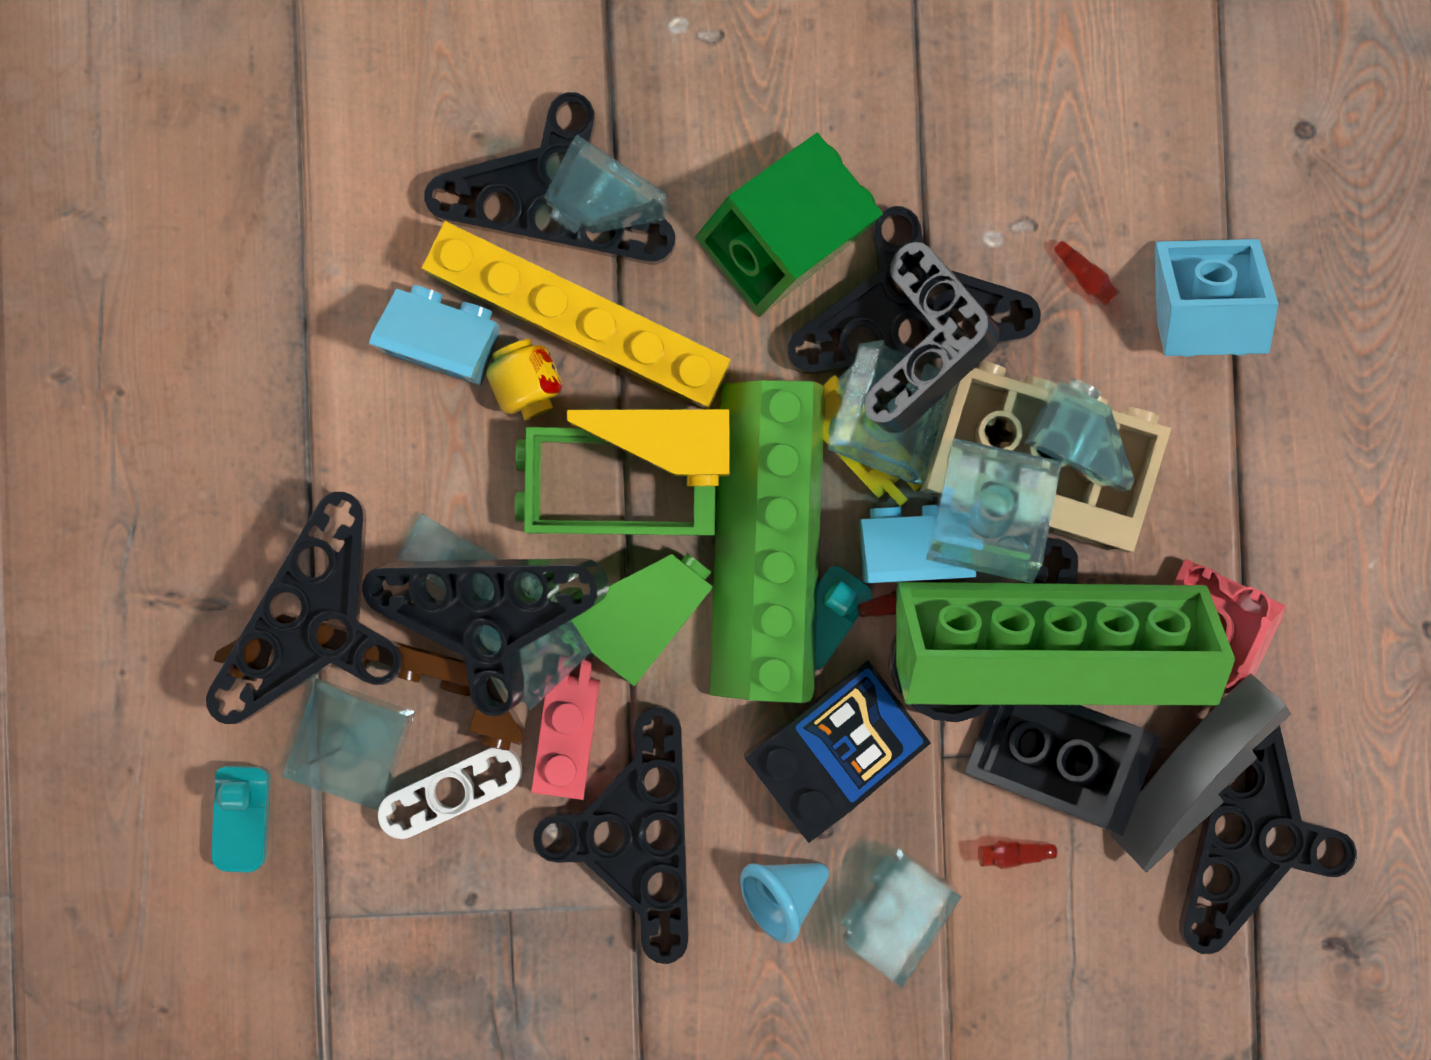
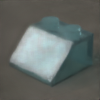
(994, 510)
(899, 915)

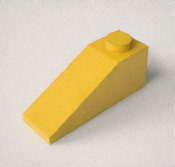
(673, 440)

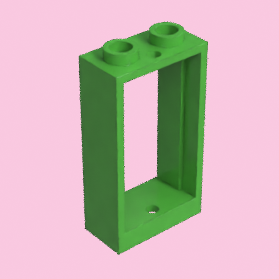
(529, 502)

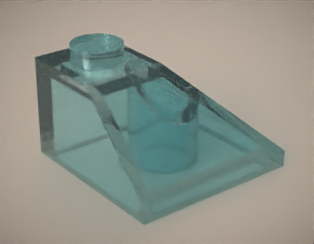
(601, 192)
(348, 744)

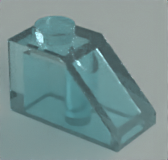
(1082, 434)
(436, 542)

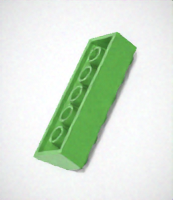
(768, 543)
(1059, 644)

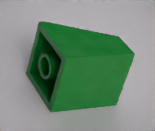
(788, 223)

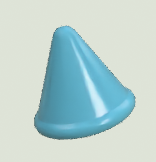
(782, 895)

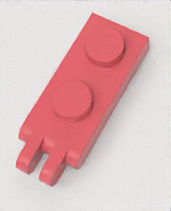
(567, 736)

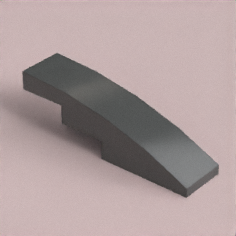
(1198, 770)

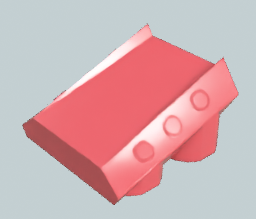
(1245, 614)

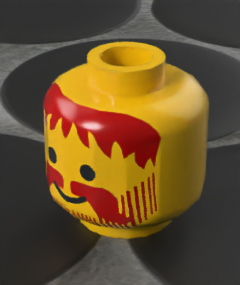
(524, 379)

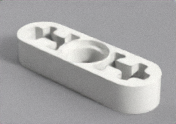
(409, 795)

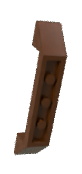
(494, 731)

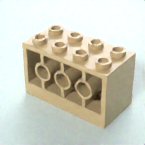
(1082, 505)

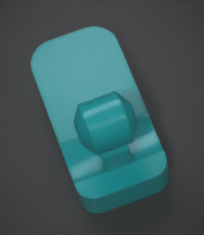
(836, 610)
(241, 818)

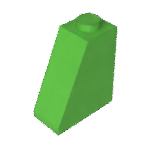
(643, 614)

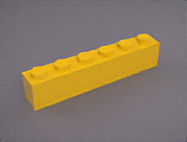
(576, 315)

